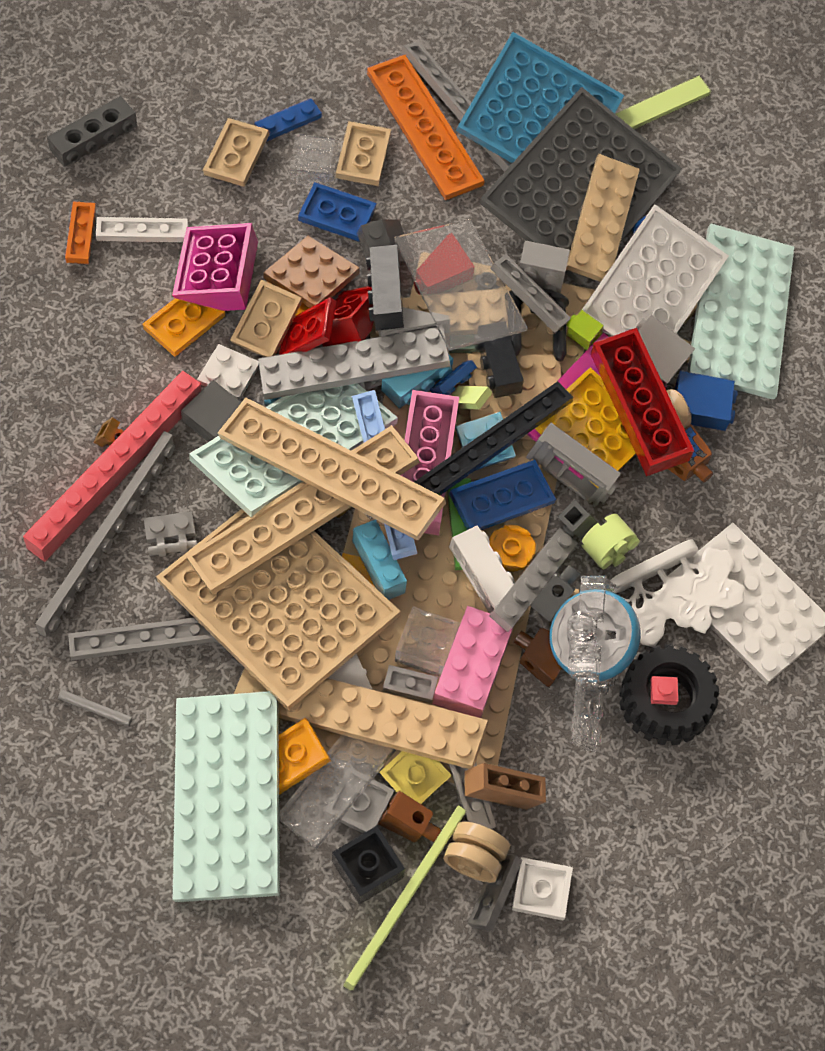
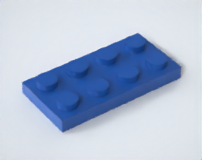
(502, 496)

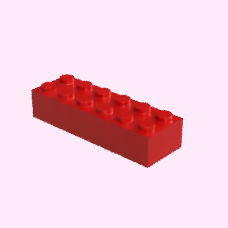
(641, 402)

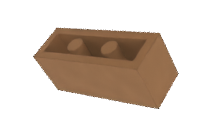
(505, 786)

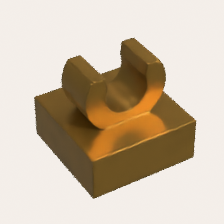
(107, 432)

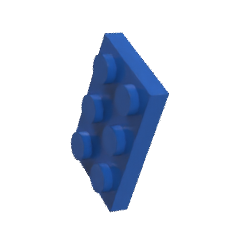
(336, 211)

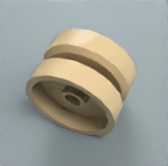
(476, 851)

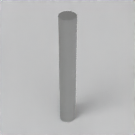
(94, 707)

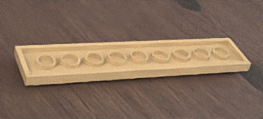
(332, 468)
(287, 519)
(385, 720)

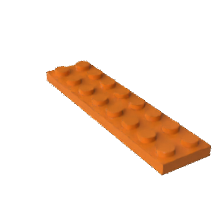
(425, 127)

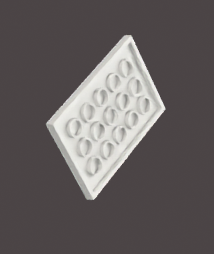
(656, 275)
(776, 615)

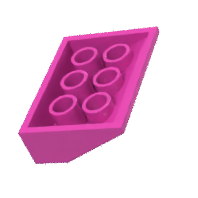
(217, 266)

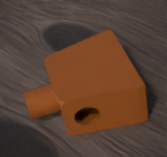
(409, 819)

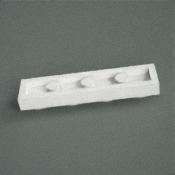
(141, 229)

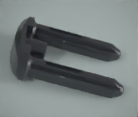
(559, 337)

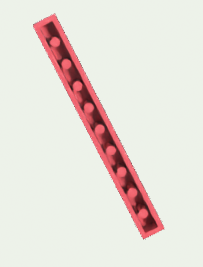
(110, 468)

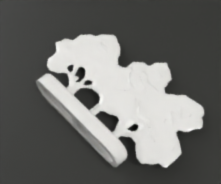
(682, 597)

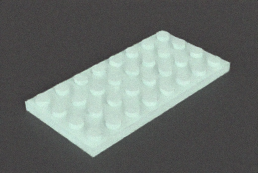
(744, 313)
(255, 482)
(226, 797)

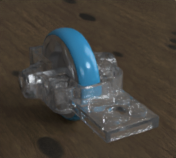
(593, 642)

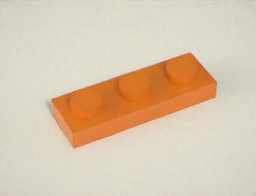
(80, 232)

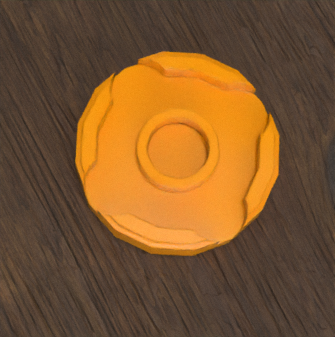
(514, 547)

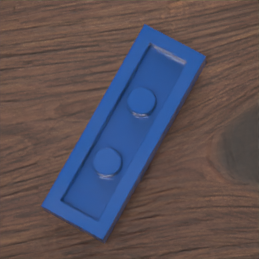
(290, 118)

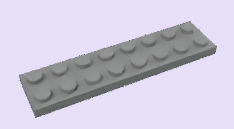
(353, 363)

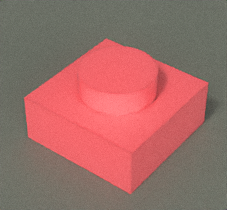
(664, 690)

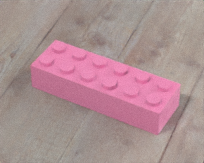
(430, 436)

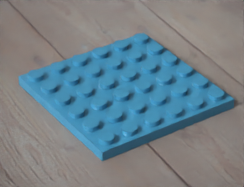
(524, 95)

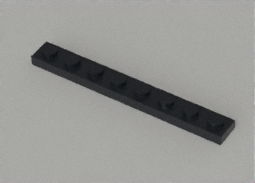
(496, 439)

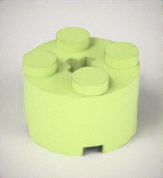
(610, 541)

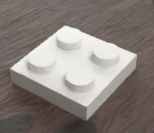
(229, 370)
(542, 889)

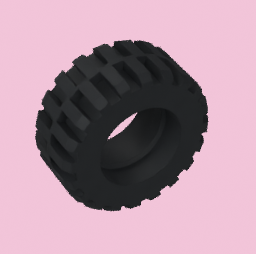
(658, 722)

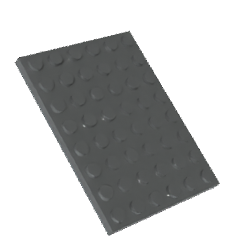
(549, 180)

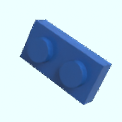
(459, 374)

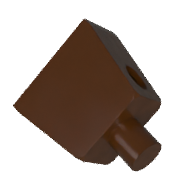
(538, 656)

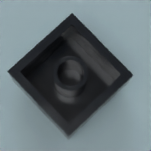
(368, 865)

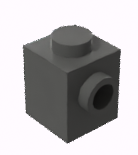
(577, 520)

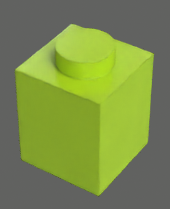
(584, 329)

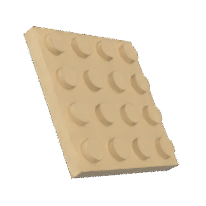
(538, 374)

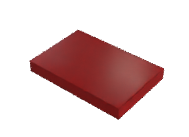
(310, 328)

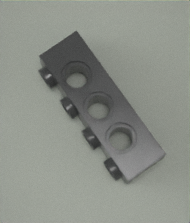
(92, 131)

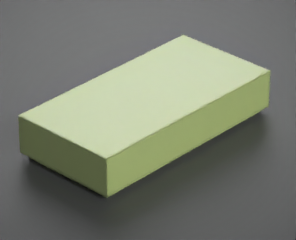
(472, 396)

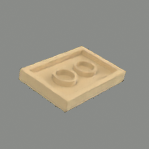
(236, 152)
(363, 153)
(266, 319)

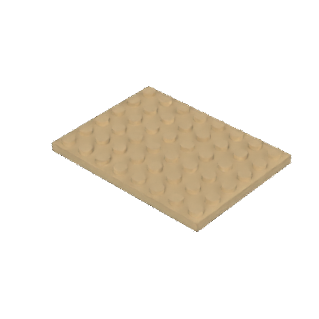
(289, 616)

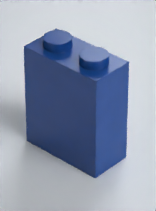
(708, 399)

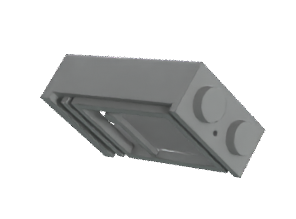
(558, 443)

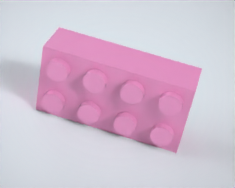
(472, 664)

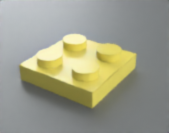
(415, 775)

